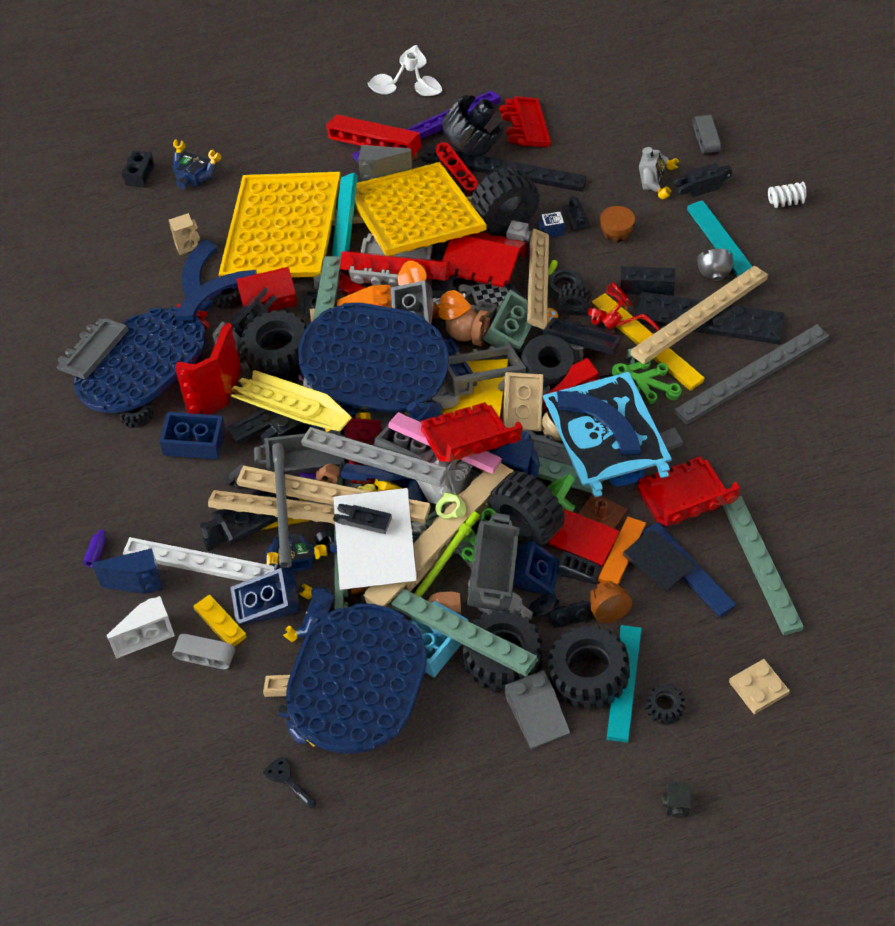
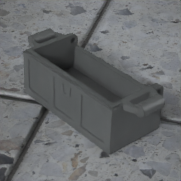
(297, 457)
(493, 564)

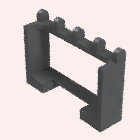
(464, 384)

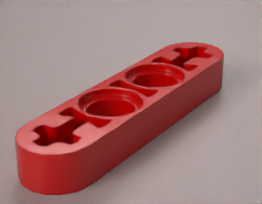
(455, 169)

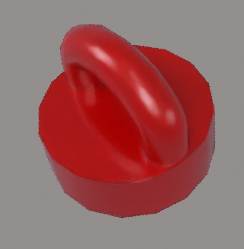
(596, 313)

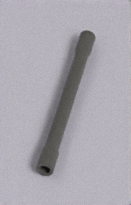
(284, 548)

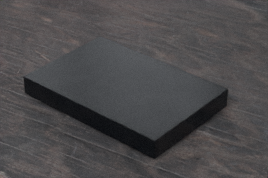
(659, 560)

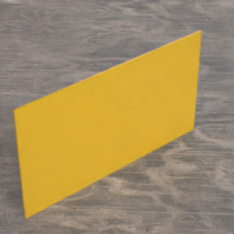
(486, 390)

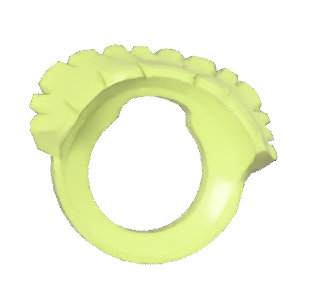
(459, 511)

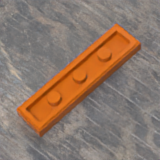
(616, 562)

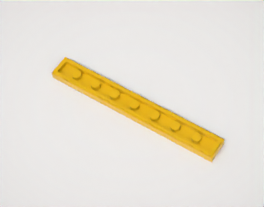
(638, 333)

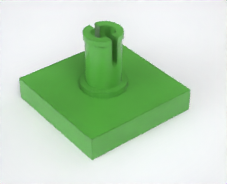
(560, 488)

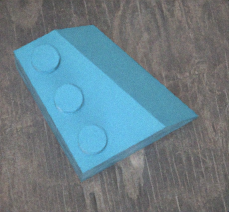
(438, 646)

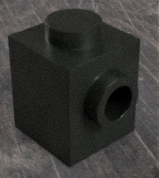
(677, 799)

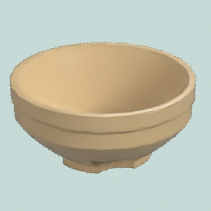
(549, 427)

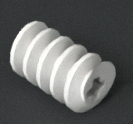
(787, 193)

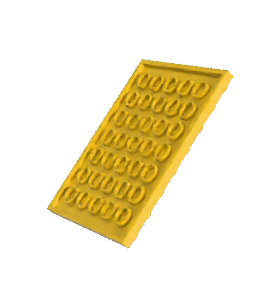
(415, 209)
(282, 223)

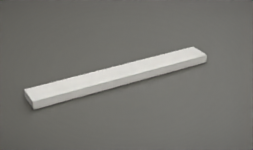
(199, 561)

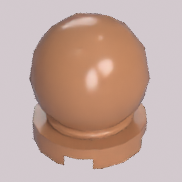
(469, 327)

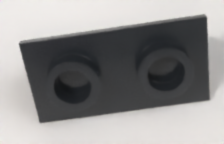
(576, 214)
(569, 615)

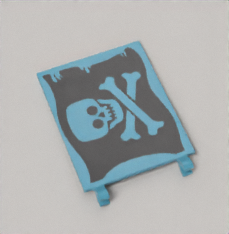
(592, 444)

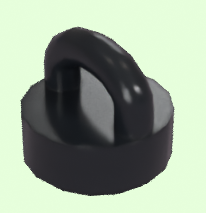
(324, 537)

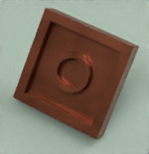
(603, 511)

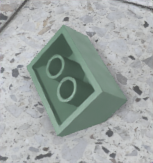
(509, 322)

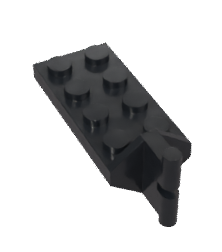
(234, 525)

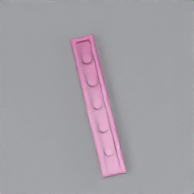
(412, 428)

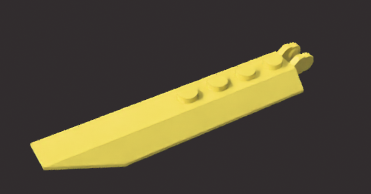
(292, 401)

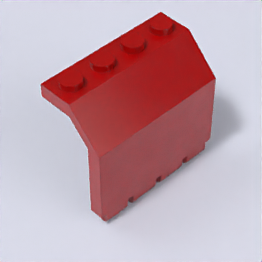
(484, 257)
(210, 383)
(468, 432)
(685, 492)

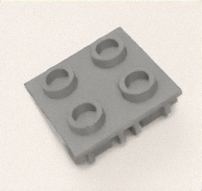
(459, 476)

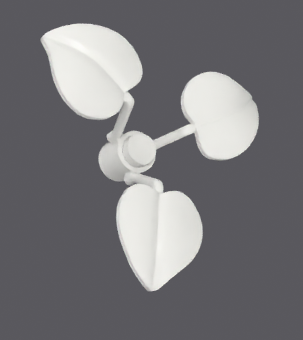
(410, 60)

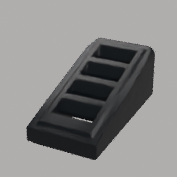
(574, 560)

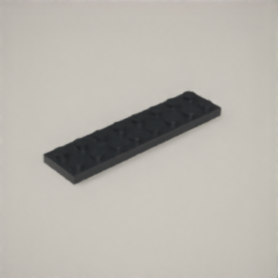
(731, 322)

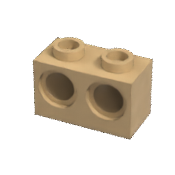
(184, 233)

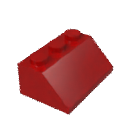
(278, 284)

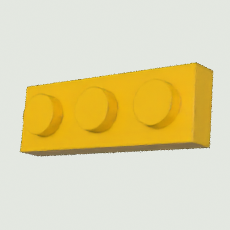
(219, 621)

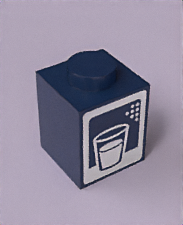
(552, 224)

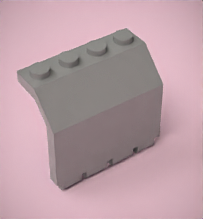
(376, 278)

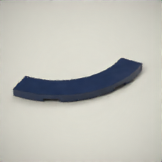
(193, 266)
(193, 303)
(604, 413)
(360, 473)

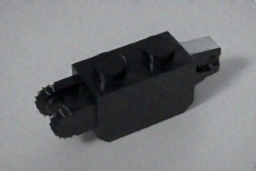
(703, 180)
(251, 310)
(284, 427)

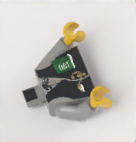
(652, 170)

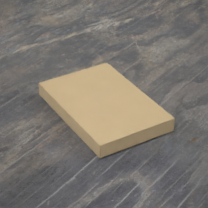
(523, 400)

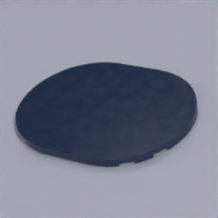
(373, 357)
(142, 361)
(356, 678)

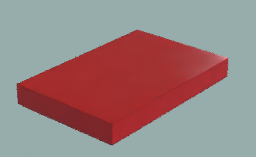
(585, 538)

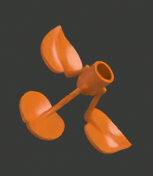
(452, 302)

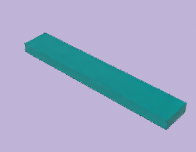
(344, 214)
(718, 235)
(622, 707)

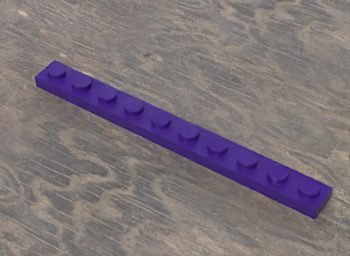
(434, 124)

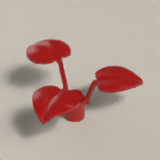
(614, 317)

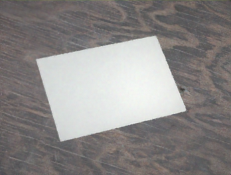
(375, 557)

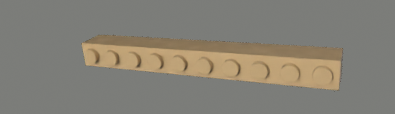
(439, 535)

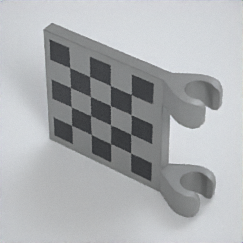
(485, 293)

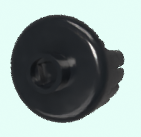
(467, 130)

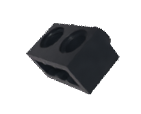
(138, 169)

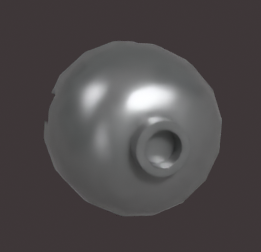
(715, 264)

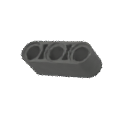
(706, 134)

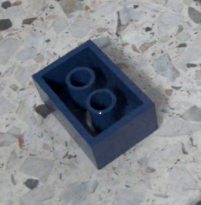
(192, 435)

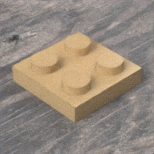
(759, 686)

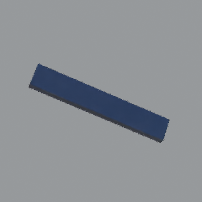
(698, 579)

